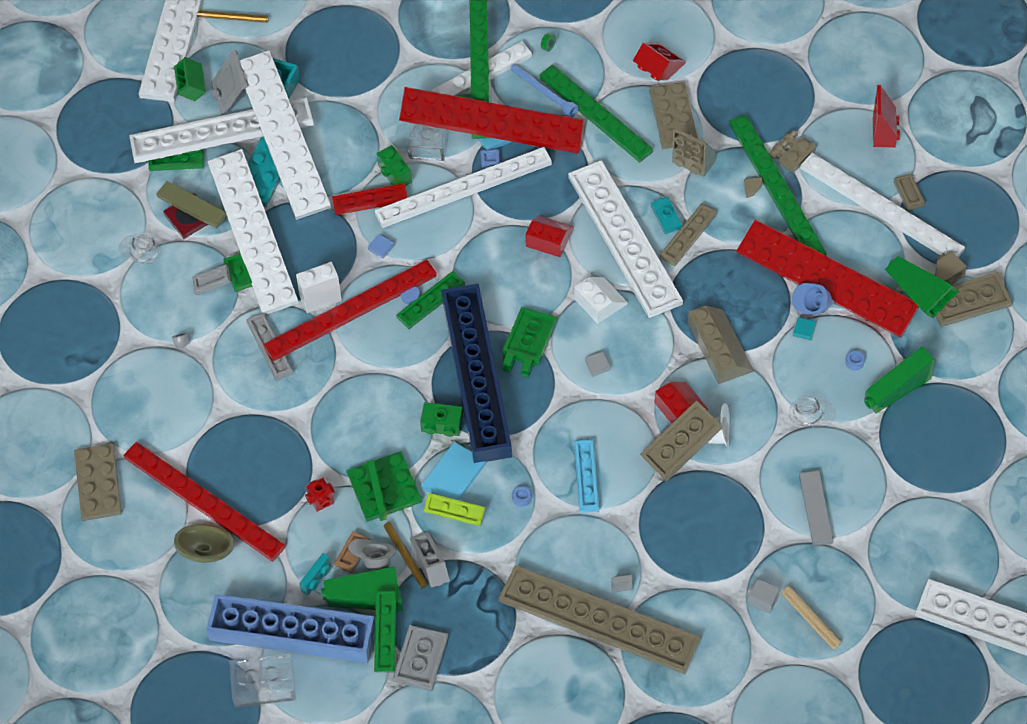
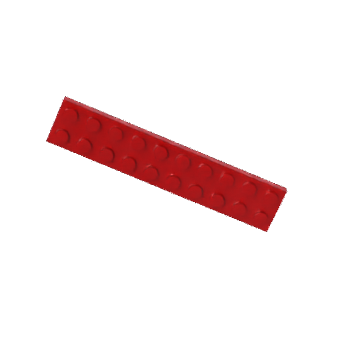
(491, 120)
(847, 287)

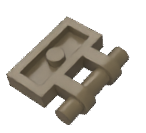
(796, 154)

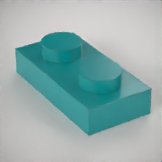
(316, 572)

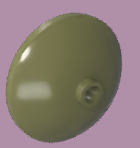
(203, 543)

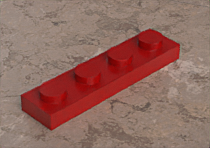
(368, 199)

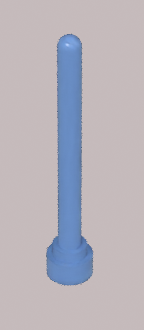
(568, 108)

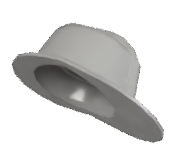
(373, 554)

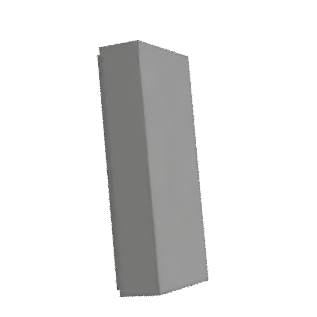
(211, 279)

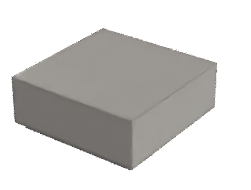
(597, 364)
(621, 583)

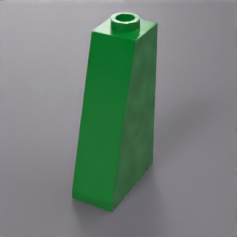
(922, 287)
(900, 381)
(360, 589)

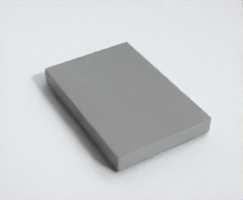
(420, 657)

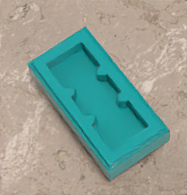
(666, 215)

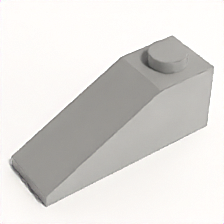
(430, 559)

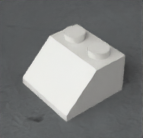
(598, 298)

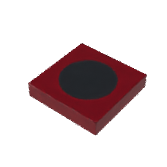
(183, 222)

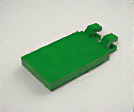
(528, 340)

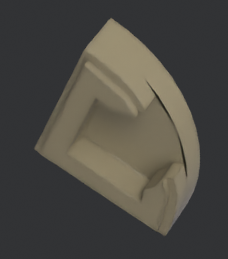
(752, 186)

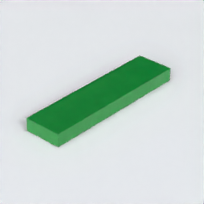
(428, 301)
(385, 631)

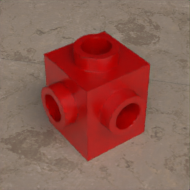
(320, 494)

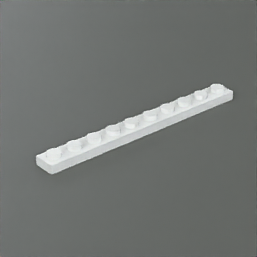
(463, 187)
(881, 206)

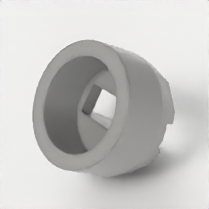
(180, 340)

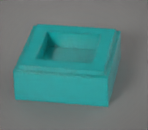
(804, 328)

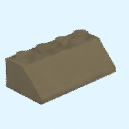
(719, 343)

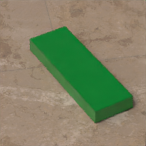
(182, 161)
(377, 490)

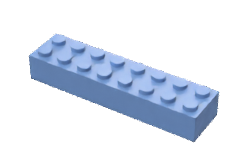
(291, 628)

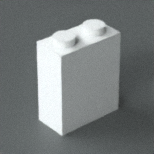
(319, 287)

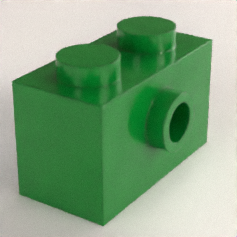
(189, 79)
(393, 166)
(441, 419)

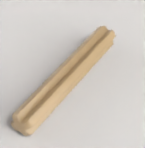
(811, 617)

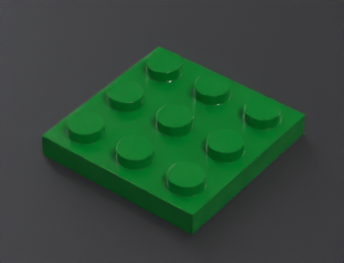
(395, 482)

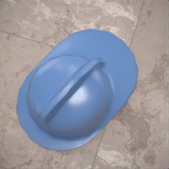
(811, 299)

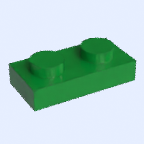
(238, 272)

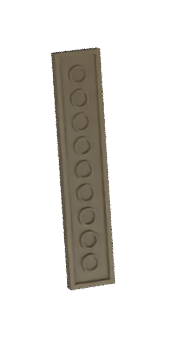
(600, 619)

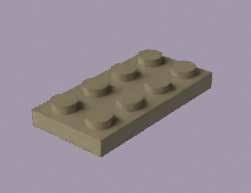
(672, 111)
(975, 299)
(681, 440)
(97, 482)

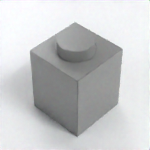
(763, 595)

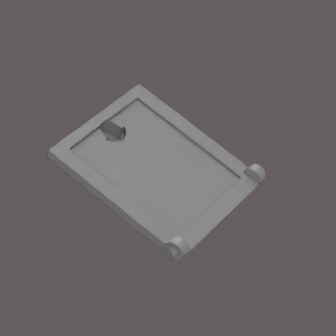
(229, 82)

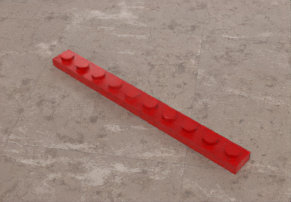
(349, 310)
(204, 501)

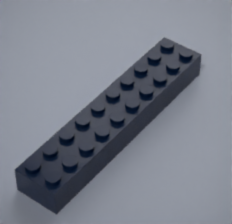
(476, 374)

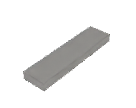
(263, 333)
(815, 508)

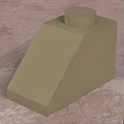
(950, 268)

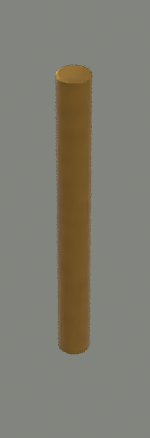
(233, 16)
(405, 555)

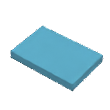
(453, 473)

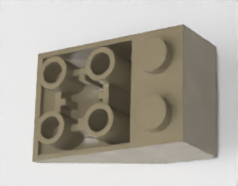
(692, 153)

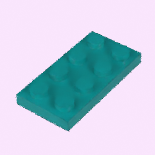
(263, 172)

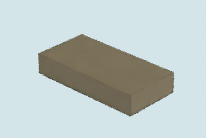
(909, 192)

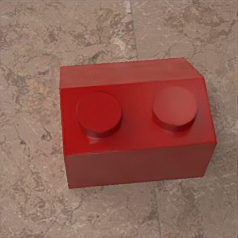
(658, 61)
(548, 235)
(675, 399)

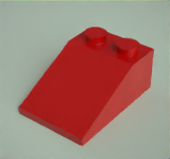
(885, 120)

